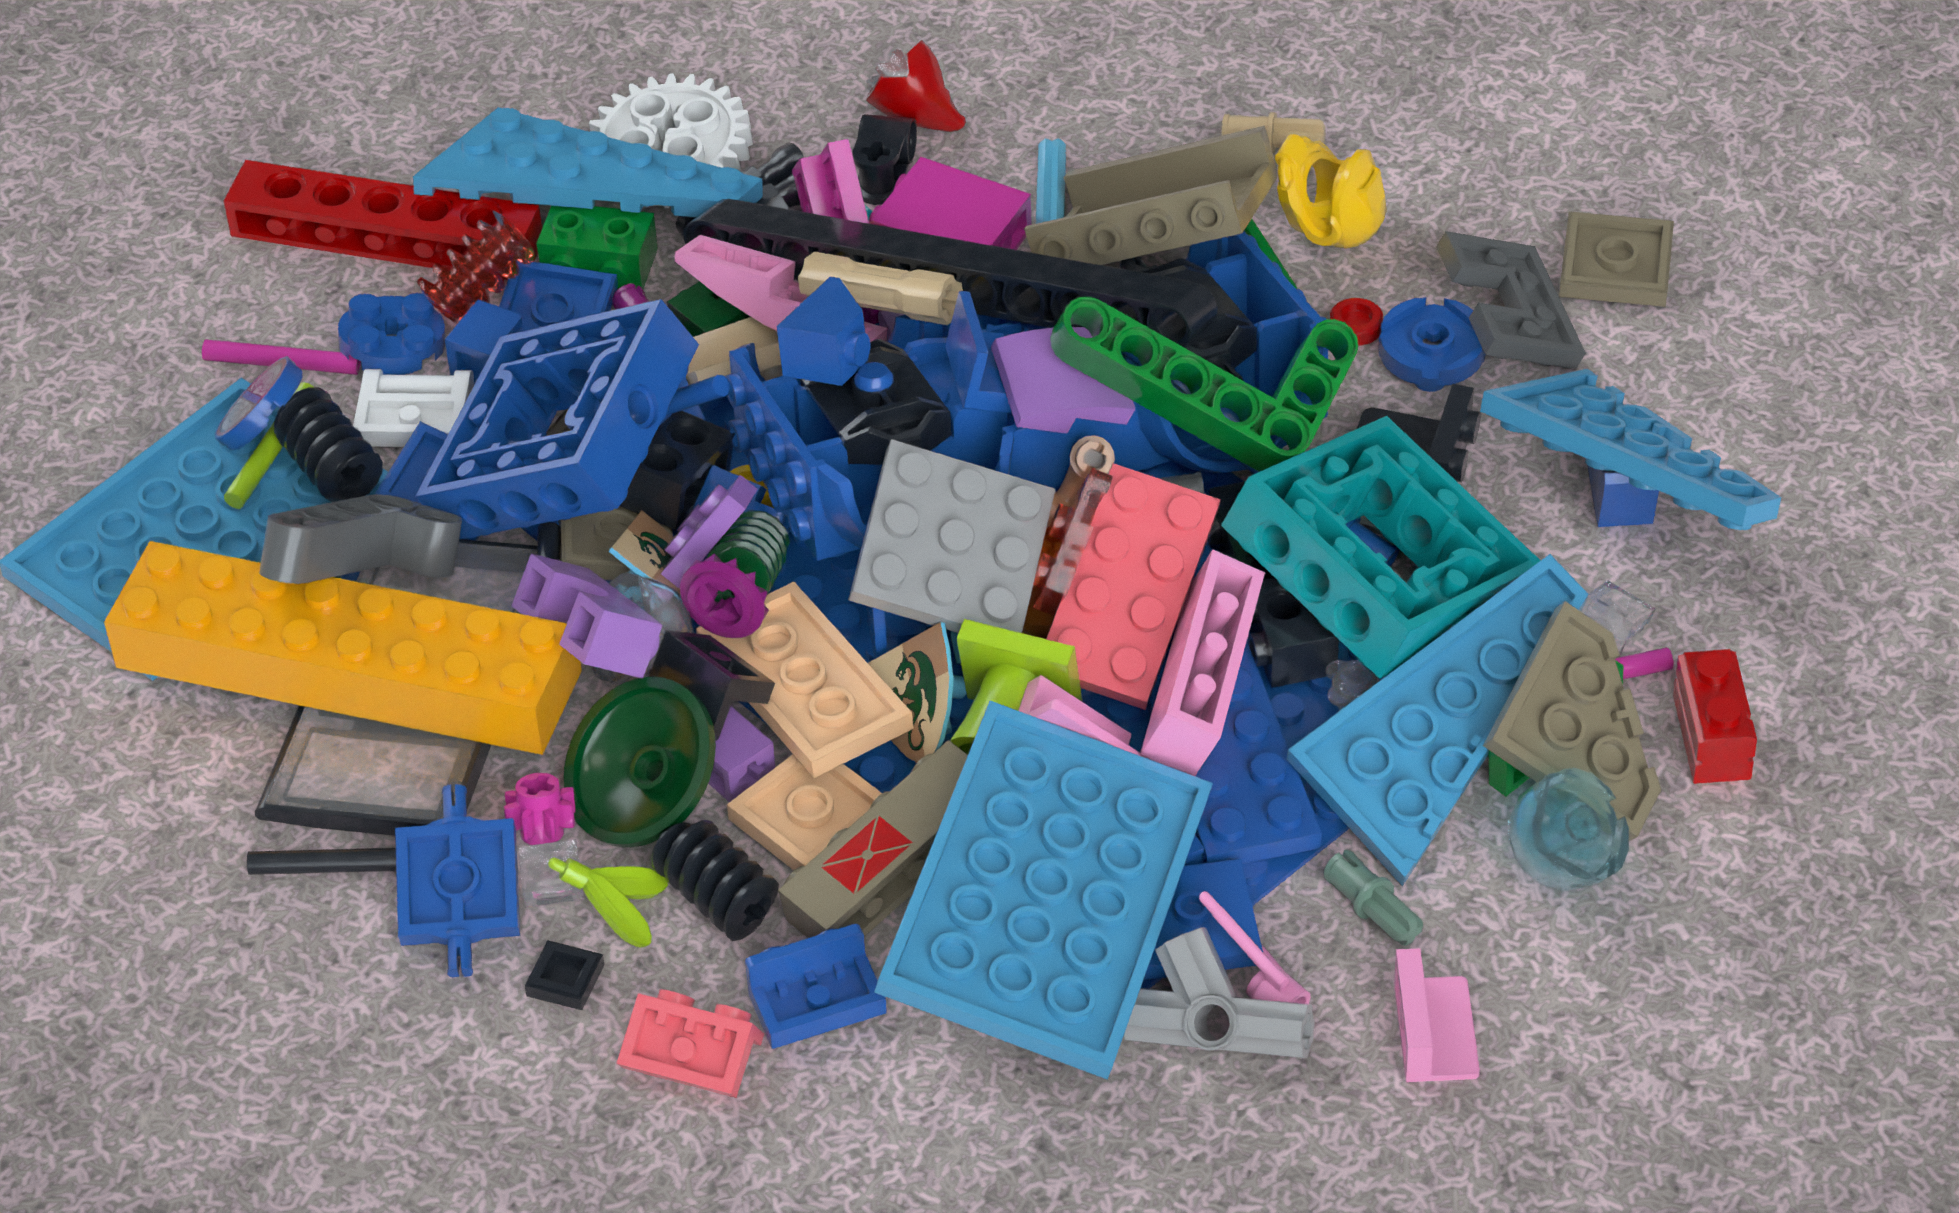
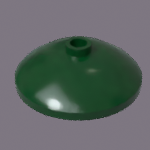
(623, 748)

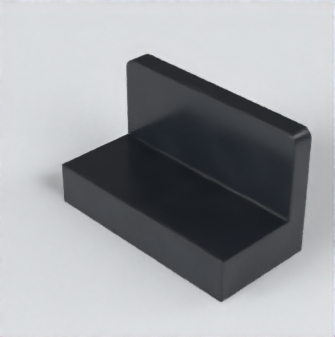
(710, 673)

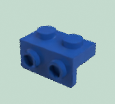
(813, 986)

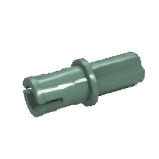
(1372, 897)

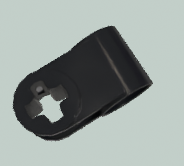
(883, 154)

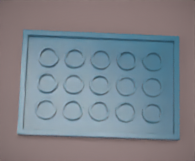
(160, 496)
(1045, 890)

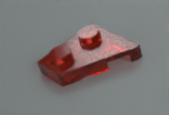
(1072, 531)

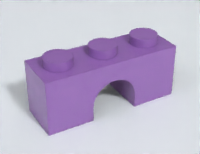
(601, 622)

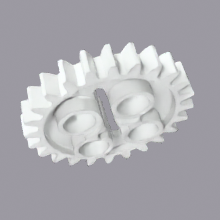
(681, 121)

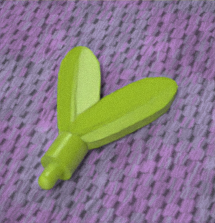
(610, 894)

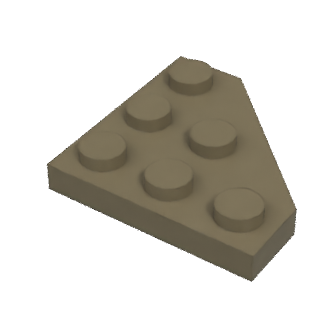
(1577, 715)

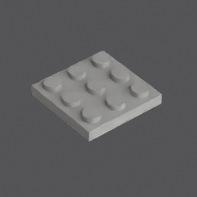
(951, 541)

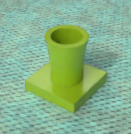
(1001, 664)

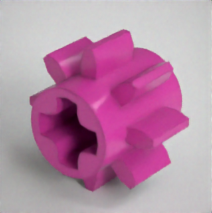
(540, 808)

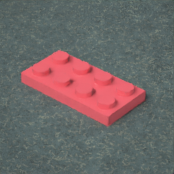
(1133, 583)

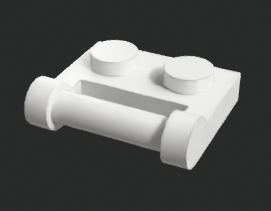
(395, 404)

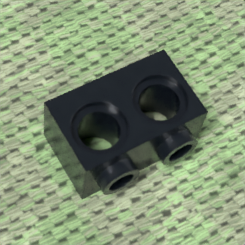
(677, 468)

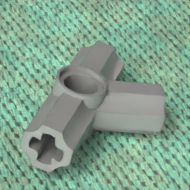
(1198, 987)

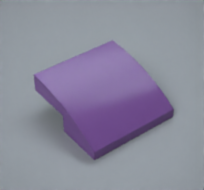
(1049, 392)

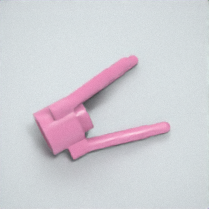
(1271, 981)

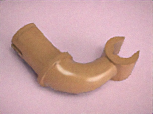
(1085, 454)

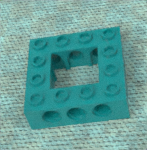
(1297, 530)

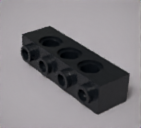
(1283, 631)

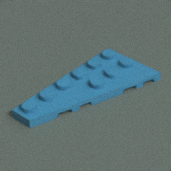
(1417, 736)

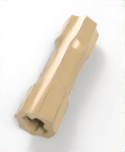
(915, 293)

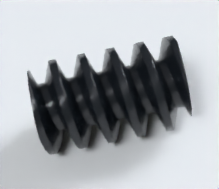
(327, 446)
(715, 877)

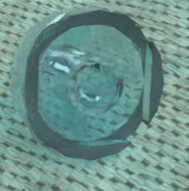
(1568, 831)

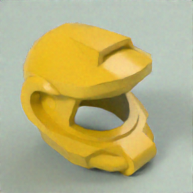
(1348, 193)

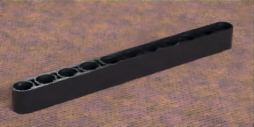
(1000, 279)

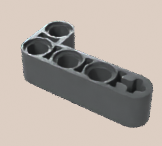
(357, 537)

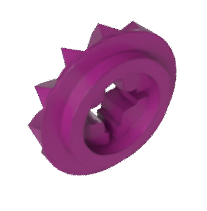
(729, 617)

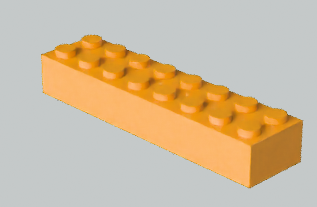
(344, 648)

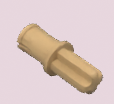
(1276, 128)

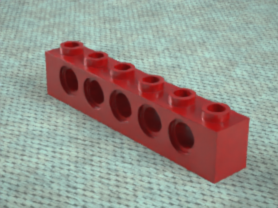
(362, 215)

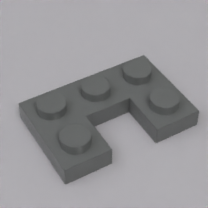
(1533, 320)

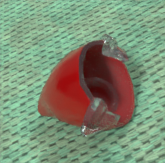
(914, 88)

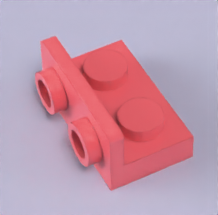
(688, 1043)

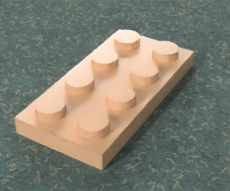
(824, 694)

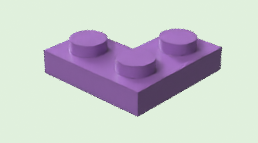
(706, 526)

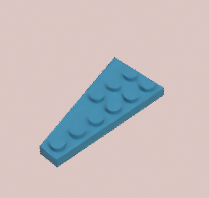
(574, 167)
(1631, 440)

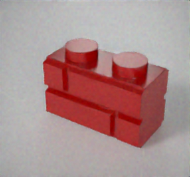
(1714, 716)

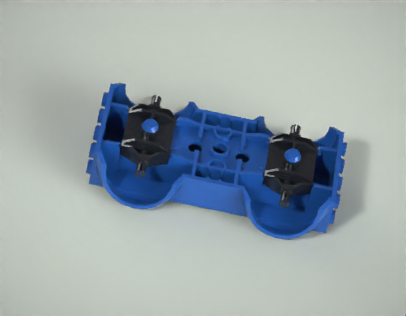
(827, 442)

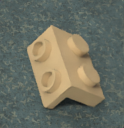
(714, 347)

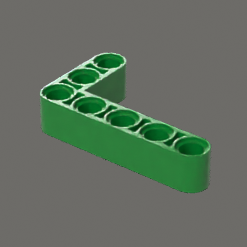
(1208, 384)

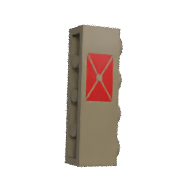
(879, 857)

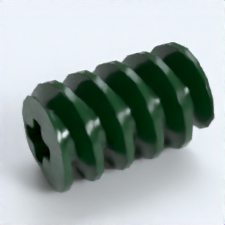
(757, 544)

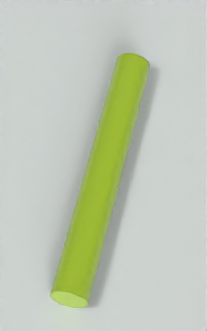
(256, 466)

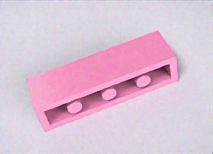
(1203, 664)

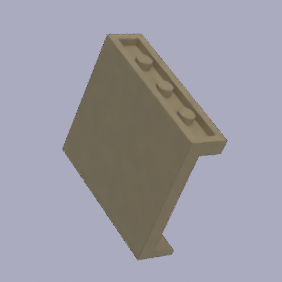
(1160, 199)

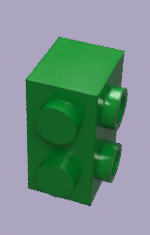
(600, 241)

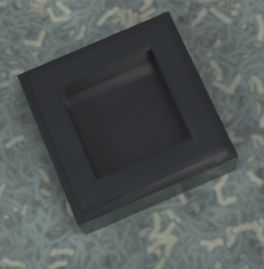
(564, 975)

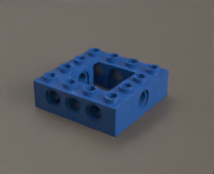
(615, 381)

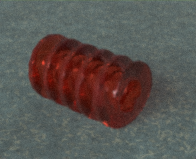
(478, 269)

